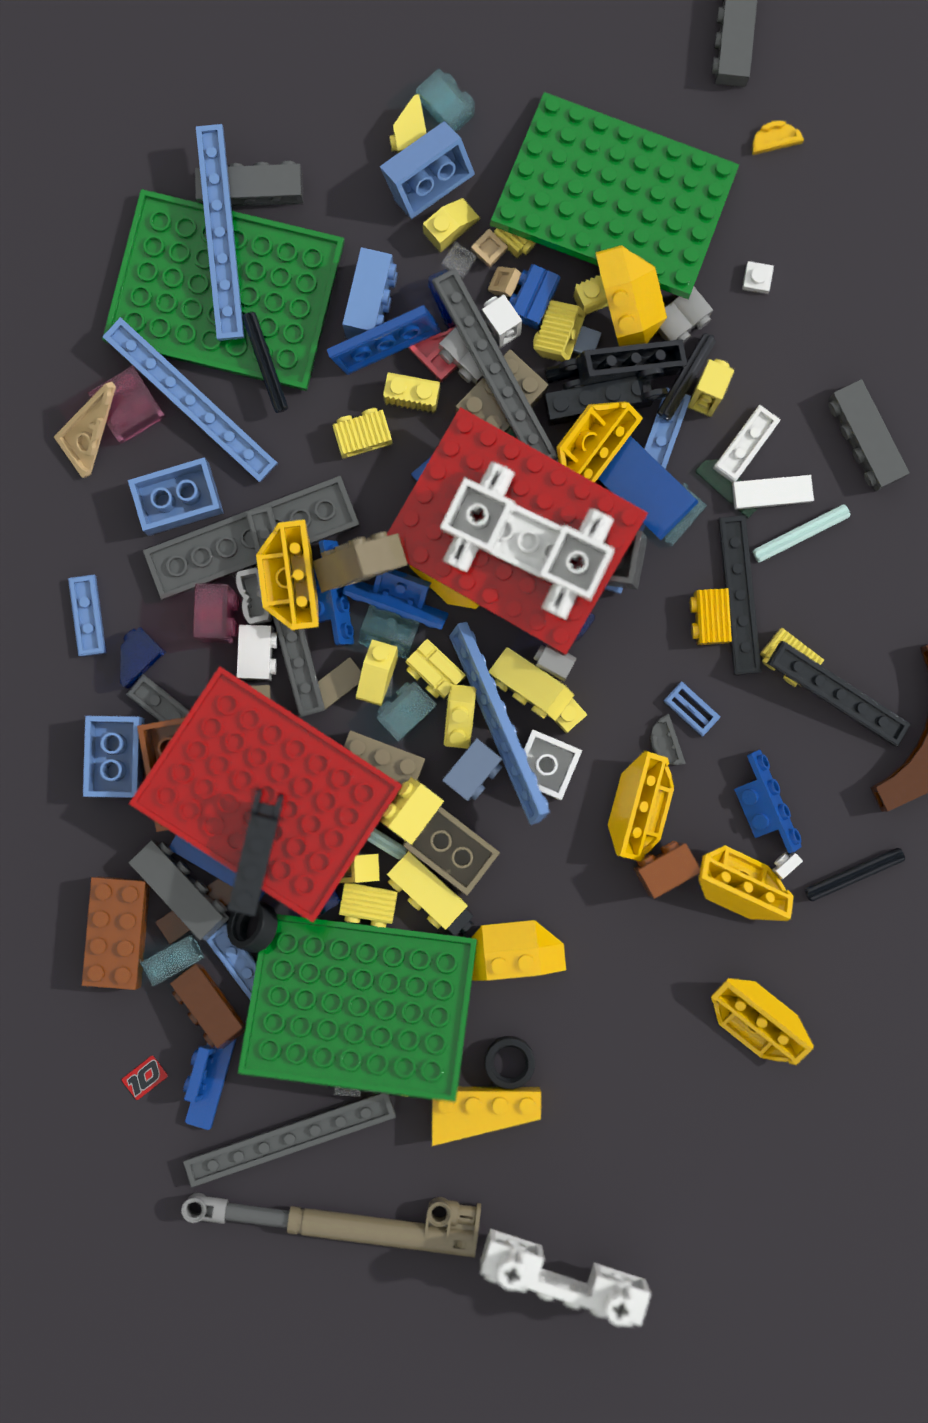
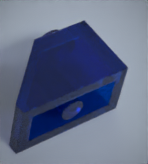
(138, 655)

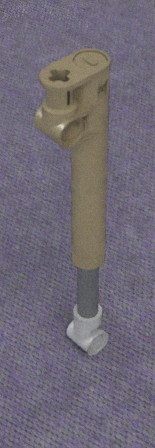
(450, 1234)

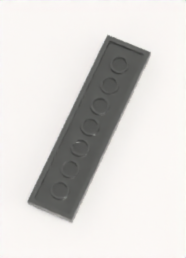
(228, 544)

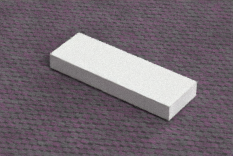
(746, 444)
(772, 492)

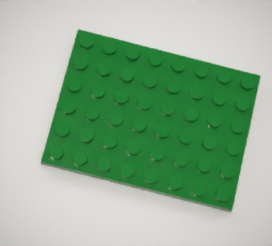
(609, 184)
(168, 289)
(360, 1008)

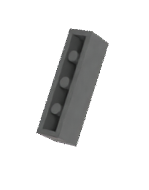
(734, 42)
(261, 184)
(868, 435)
(179, 890)

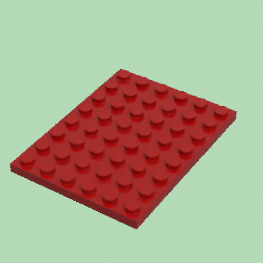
(537, 486)
(249, 742)

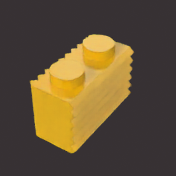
(711, 616)

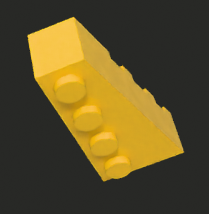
(483, 1111)

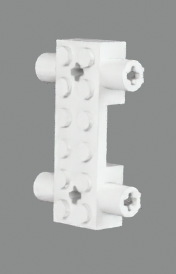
(527, 540)
(608, 1292)

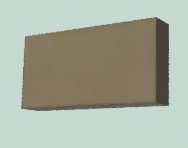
(339, 682)

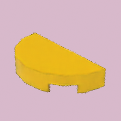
(776, 136)

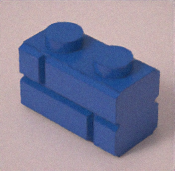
(534, 296)

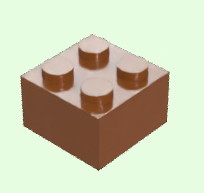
(666, 869)

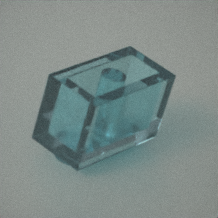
(445, 100)
(405, 710)
(172, 960)

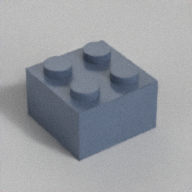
(472, 770)

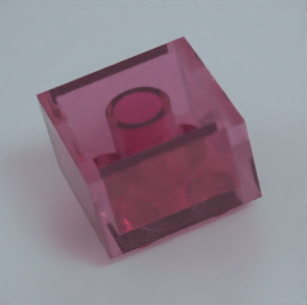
(132, 405)
(215, 613)

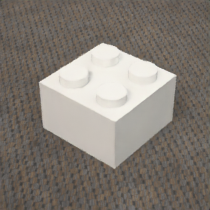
(551, 762)

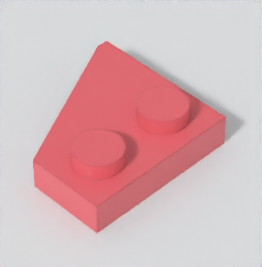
(428, 353)

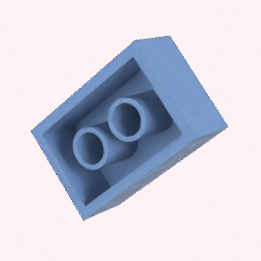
(427, 169)
(369, 292)
(175, 496)
(112, 756)

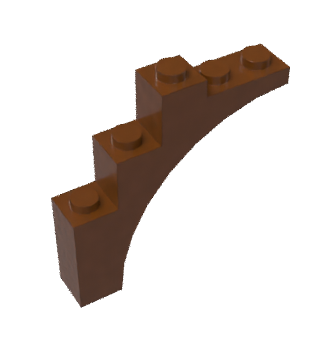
(911, 777)

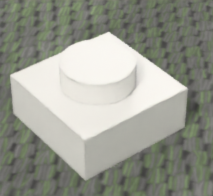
(757, 277)
(786, 864)

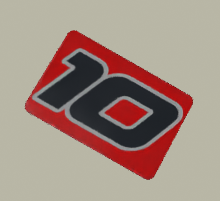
(144, 1077)

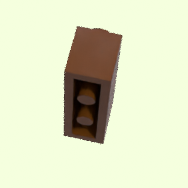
(208, 1006)

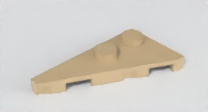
(84, 431)

